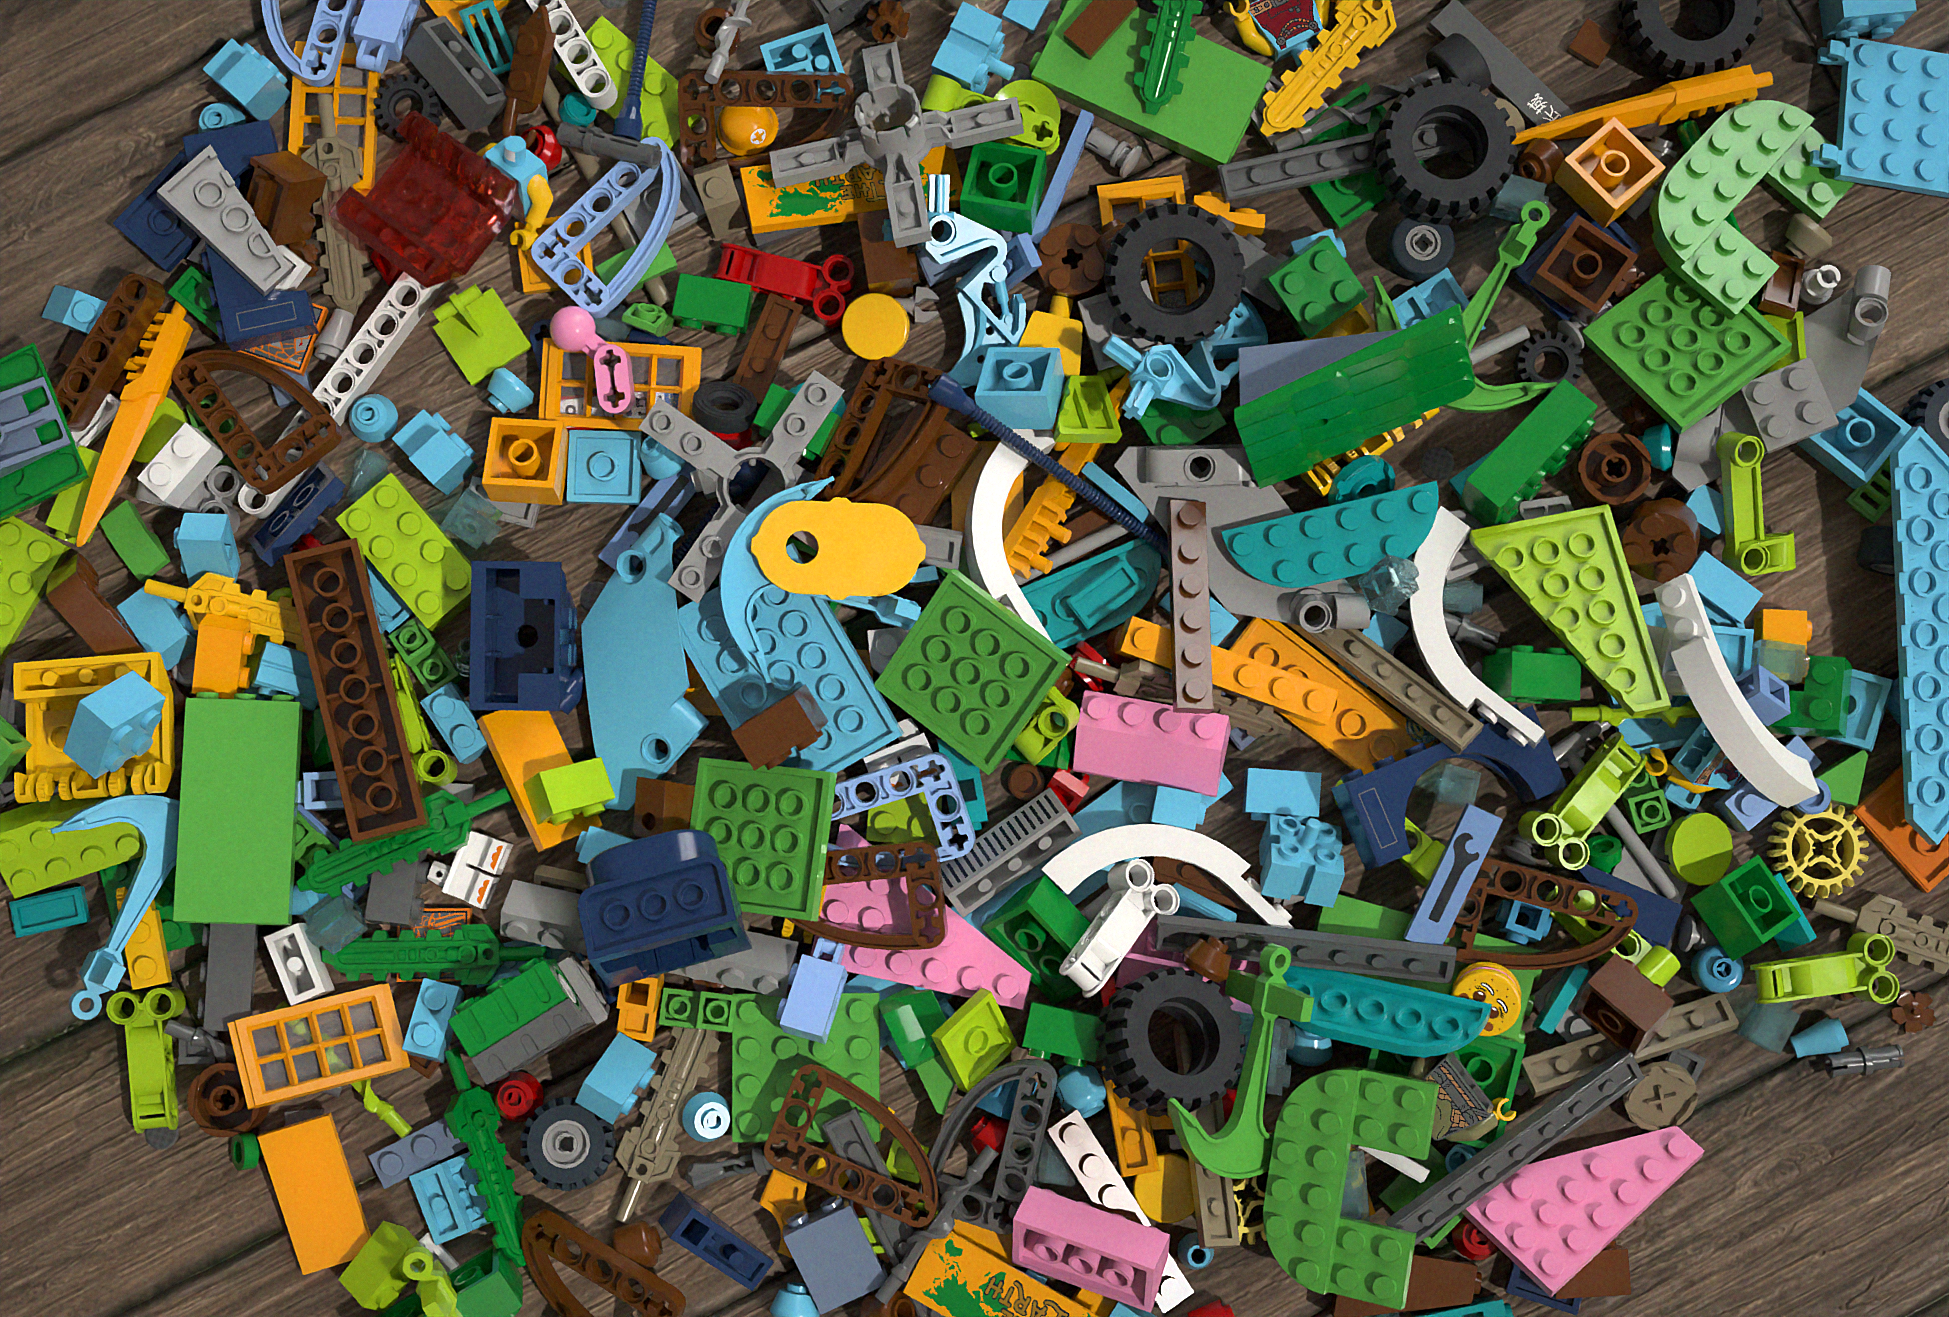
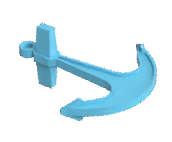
(743, 582)
(158, 823)

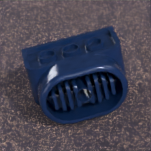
(504, 603)
(659, 907)

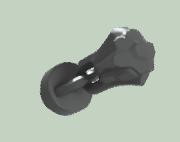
(703, 1174)

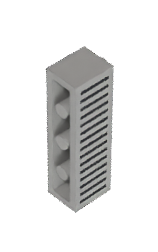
(1008, 852)

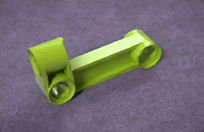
(1745, 511)
(1042, 732)

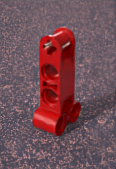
(788, 278)

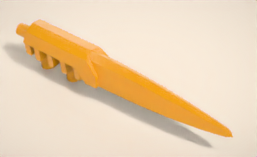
(1662, 105)
(138, 403)
(1051, 500)

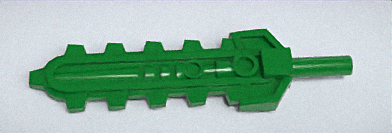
(1165, 52)
(449, 831)
(471, 954)
(473, 1120)

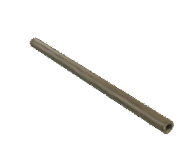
(593, 174)

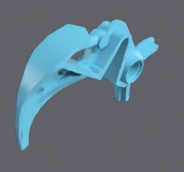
(959, 239)
(1192, 382)

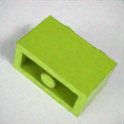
(569, 791)
(376, 1271)

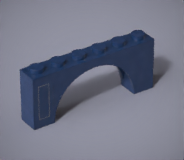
(245, 313)
(1377, 801)

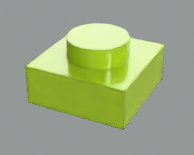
(900, 1163)

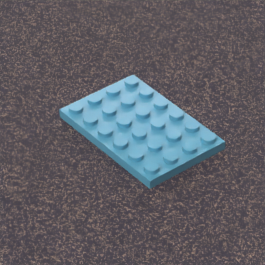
(800, 647)

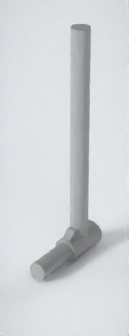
(1569, 753)

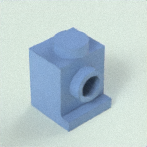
(1764, 694)

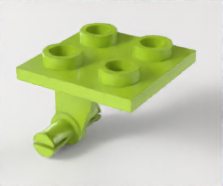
(479, 332)

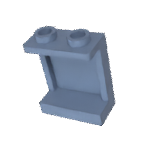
(833, 1254)

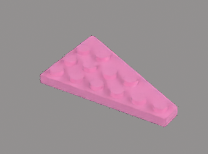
(954, 967)
(1573, 1205)

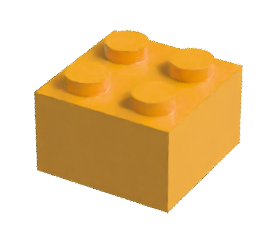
(1609, 172)
(526, 461)

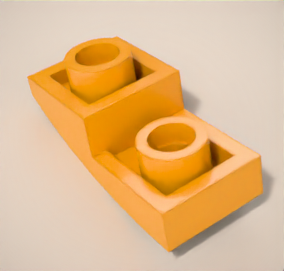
(1244, 218)

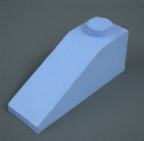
(1746, 805)

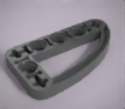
(995, 1201)

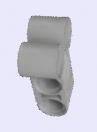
(206, 497)

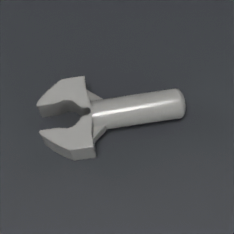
(922, 294)

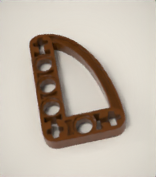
(749, 97)
(867, 424)
(273, 459)
(869, 871)
(1562, 903)
(835, 1165)
(539, 1244)

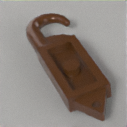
(528, 71)

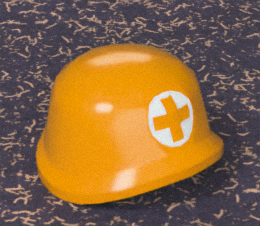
(747, 129)

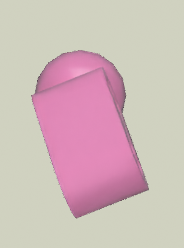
(574, 331)

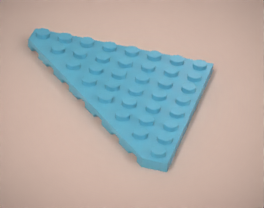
(1922, 612)

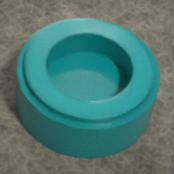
(577, 110)

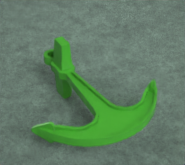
(1509, 255)
(1243, 1144)

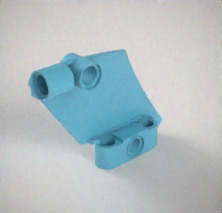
(639, 667)

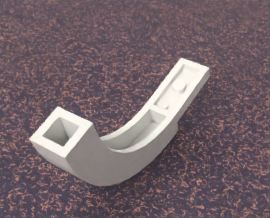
(984, 524)
(1433, 641)
(1722, 706)
(1142, 840)

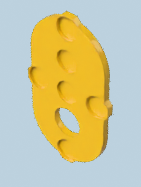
(859, 550)

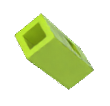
(70, 504)

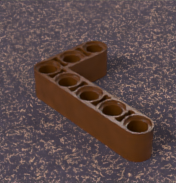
(119, 345)
(76, 597)

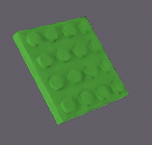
(1682, 348)
(972, 671)
(768, 832)
(769, 1059)

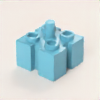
(972, 50)
(1301, 860)

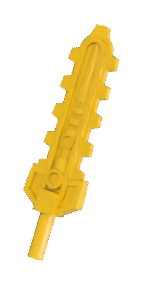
(1358, 25)
(223, 597)

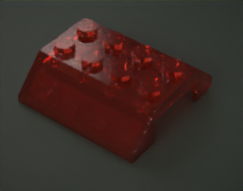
(431, 206)

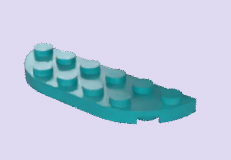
(1336, 538)
(1050, 594)
(1386, 1013)

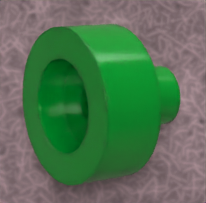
(1604, 852)
(245, 1151)

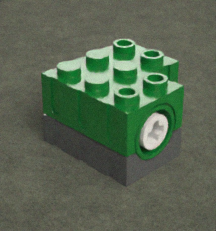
(519, 1019)

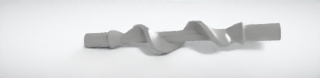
(724, 39)

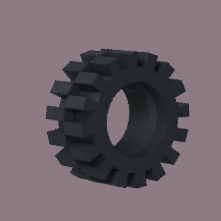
(403, 89)
(1551, 344)

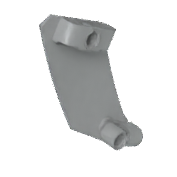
(1840, 352)
(1234, 502)

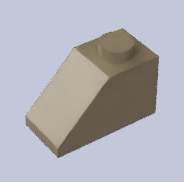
(720, 198)

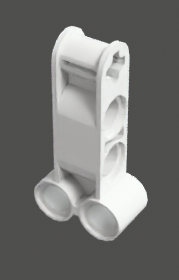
(1118, 924)

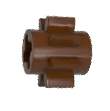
(887, 21)

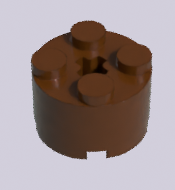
(1073, 242)
(1631, 474)
(1655, 558)
(214, 1113)

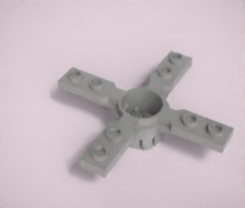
(892, 152)
(722, 463)

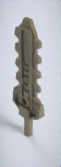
(343, 255)
(1151, 683)
(1886, 916)
(650, 1150)

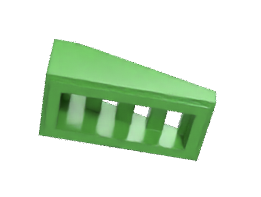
(1861, 506)

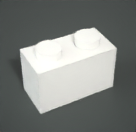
(181, 465)
(298, 964)

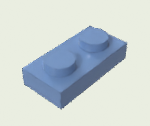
(1019, 262)

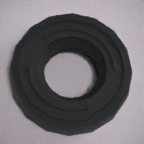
(728, 394)

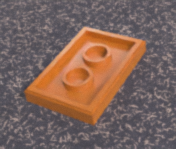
(1884, 819)

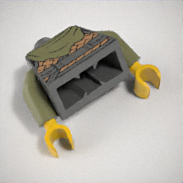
(1461, 1105)

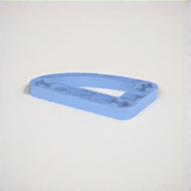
(323, 19)
(595, 221)
(887, 793)

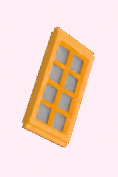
(353, 106)
(1167, 269)
(658, 371)
(318, 1045)

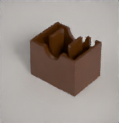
(283, 194)

